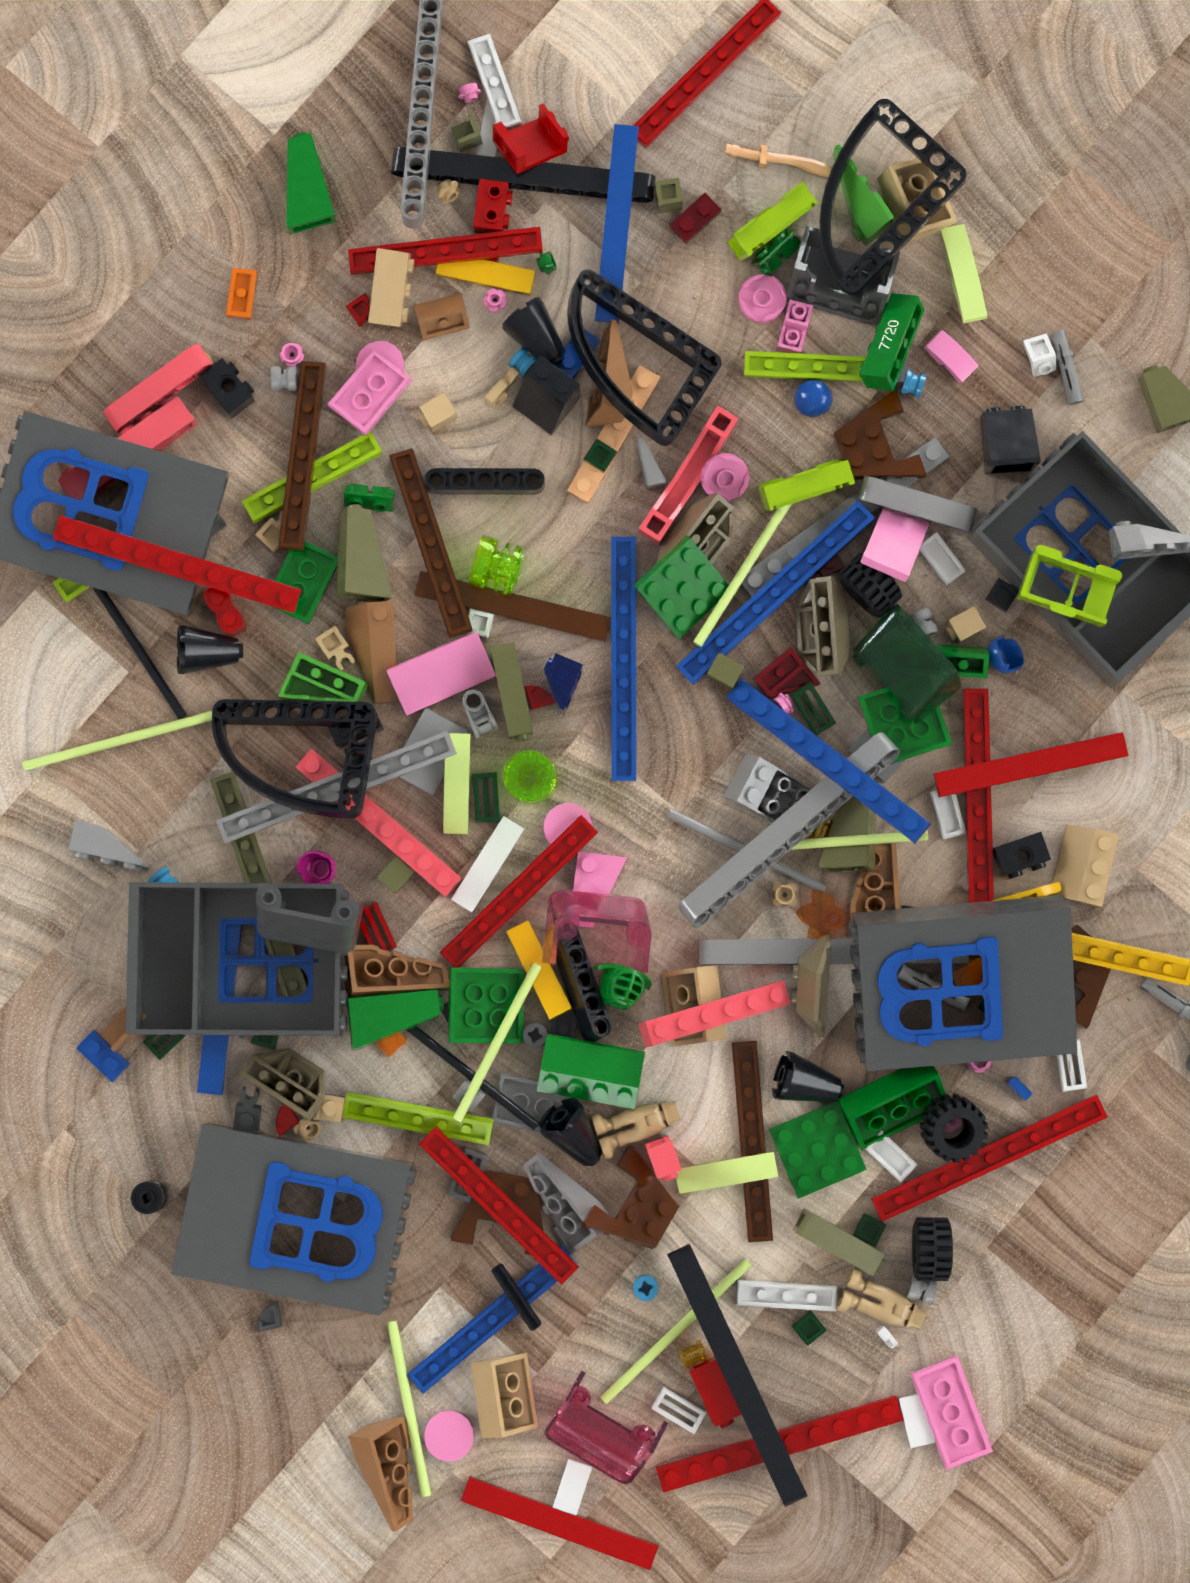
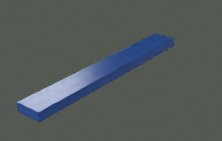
(617, 212)
(216, 1046)
(479, 1329)

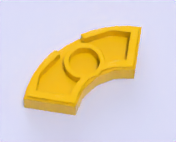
(1036, 892)

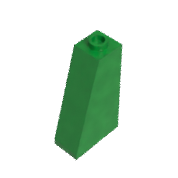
(306, 188)
(388, 1015)

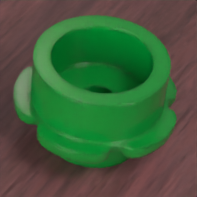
(546, 262)

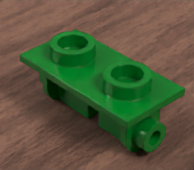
(783, 244)
(379, 500)

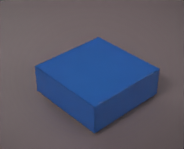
(1019, 1088)

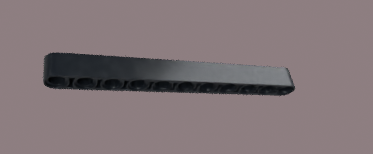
(542, 178)
(737, 1375)

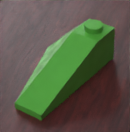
(866, 210)

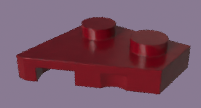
(785, 674)

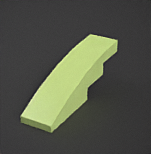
(963, 273)
(457, 786)
(727, 1172)

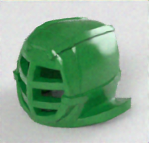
(621, 985)

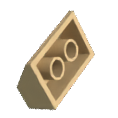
(903, 185)
(390, 288)
(1085, 864)
(690, 989)
(504, 1395)

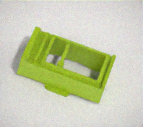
(772, 221)
(805, 484)
(1099, 594)

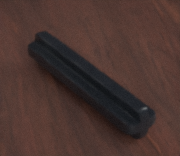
(516, 1297)

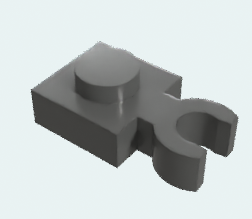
(248, 1113)

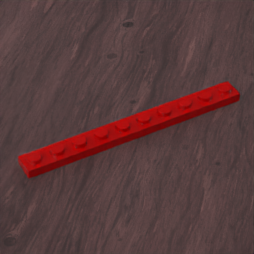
(176, 564)
(978, 801)
(989, 1158)
(795, 1439)

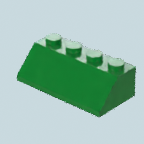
(591, 1071)
(891, 1103)

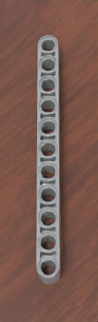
(421, 111)
(782, 835)
(780, 952)

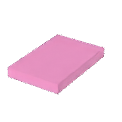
(369, 392)

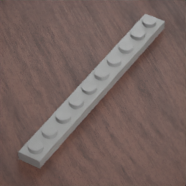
(931, 454)
(328, 789)

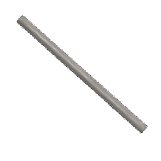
(737, 846)

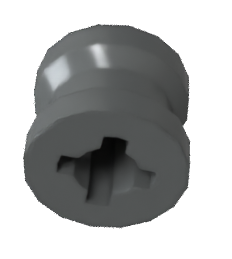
(537, 1037)

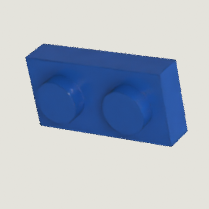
(571, 364)
(102, 1057)

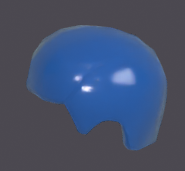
(813, 398)
(1005, 655)

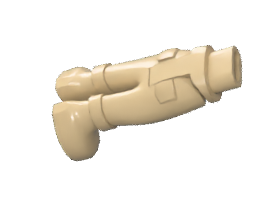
(647, 1121)
(894, 1306)

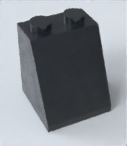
(546, 395)
(1009, 440)

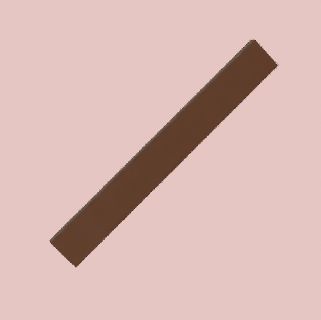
(302, 456)
(431, 543)
(525, 609)
(752, 1137)

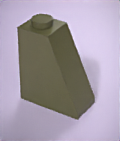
(1165, 397)

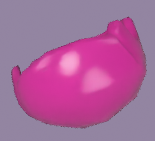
(316, 867)

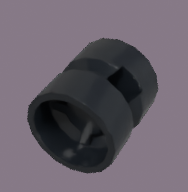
(149, 1197)

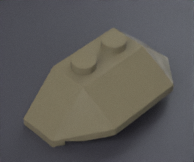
(707, 524)
(823, 627)
(812, 984)
(288, 1080)

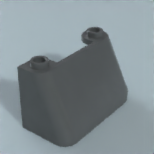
(815, 285)
(305, 929)

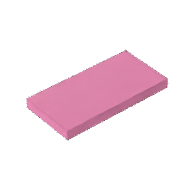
(895, 543)
(441, 673)
(951, 1412)

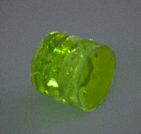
(496, 565)
(516, 777)

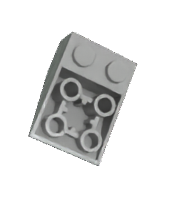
(764, 788)
(95, 841)

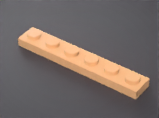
(613, 435)

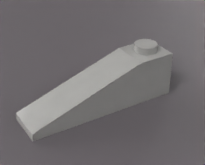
(1145, 541)
(563, 1201)

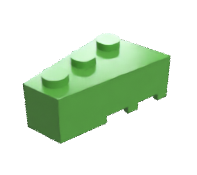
(320, 682)

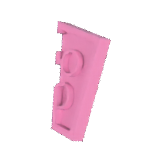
(596, 875)

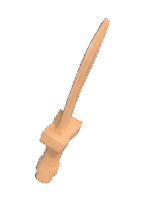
(809, 165)

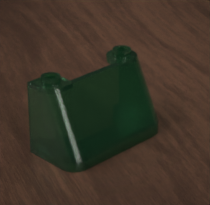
(908, 664)

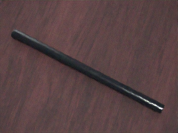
(141, 653)
(469, 1074)

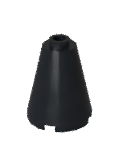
(535, 331)
(205, 650)
(805, 1081)
(571, 1132)

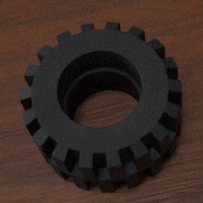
(869, 587)
(967, 1141)
(932, 1249)

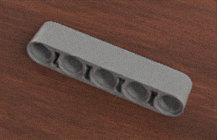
(917, 504)

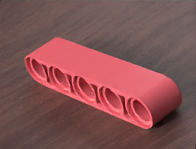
(157, 388)

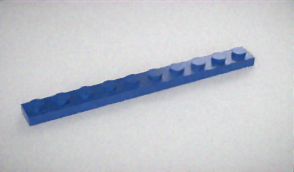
(776, 591)
(623, 658)
(828, 761)

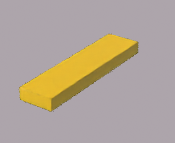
(490, 275)
(546, 982)

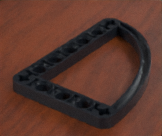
(925, 199)
(661, 325)
(354, 748)

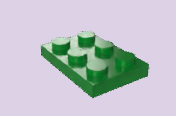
(312, 574)

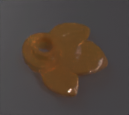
(817, 915)

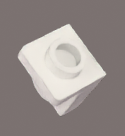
(1040, 355)

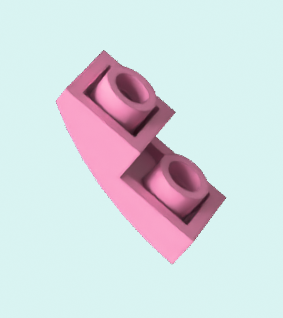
(794, 327)
(951, 355)

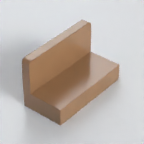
(442, 316)
(115, 1032)

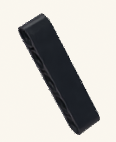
(495, 488)
(578, 994)

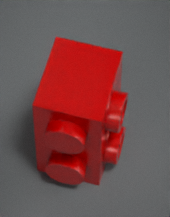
(492, 206)

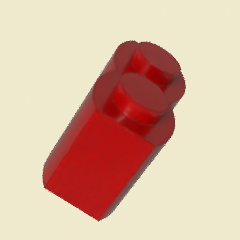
(226, 613)

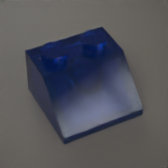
(562, 679)

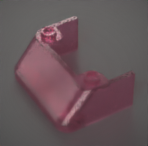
(570, 907)
(599, 1438)

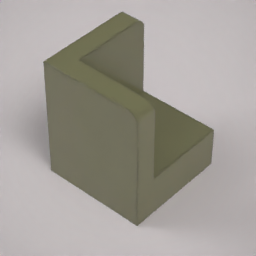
(467, 134)
(668, 195)
(725, 671)
(396, 874)

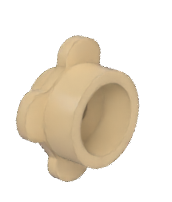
(448, 191)
(789, 890)
(311, 1132)

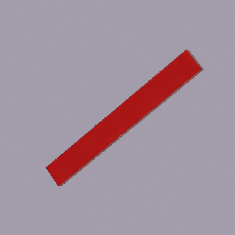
(706, 71)
(454, 249)
(1030, 764)
(518, 892)
(499, 1205)
(559, 1523)

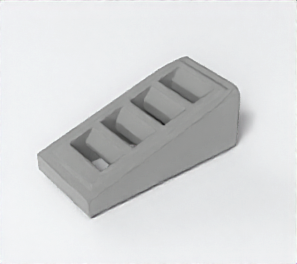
(651, 472)

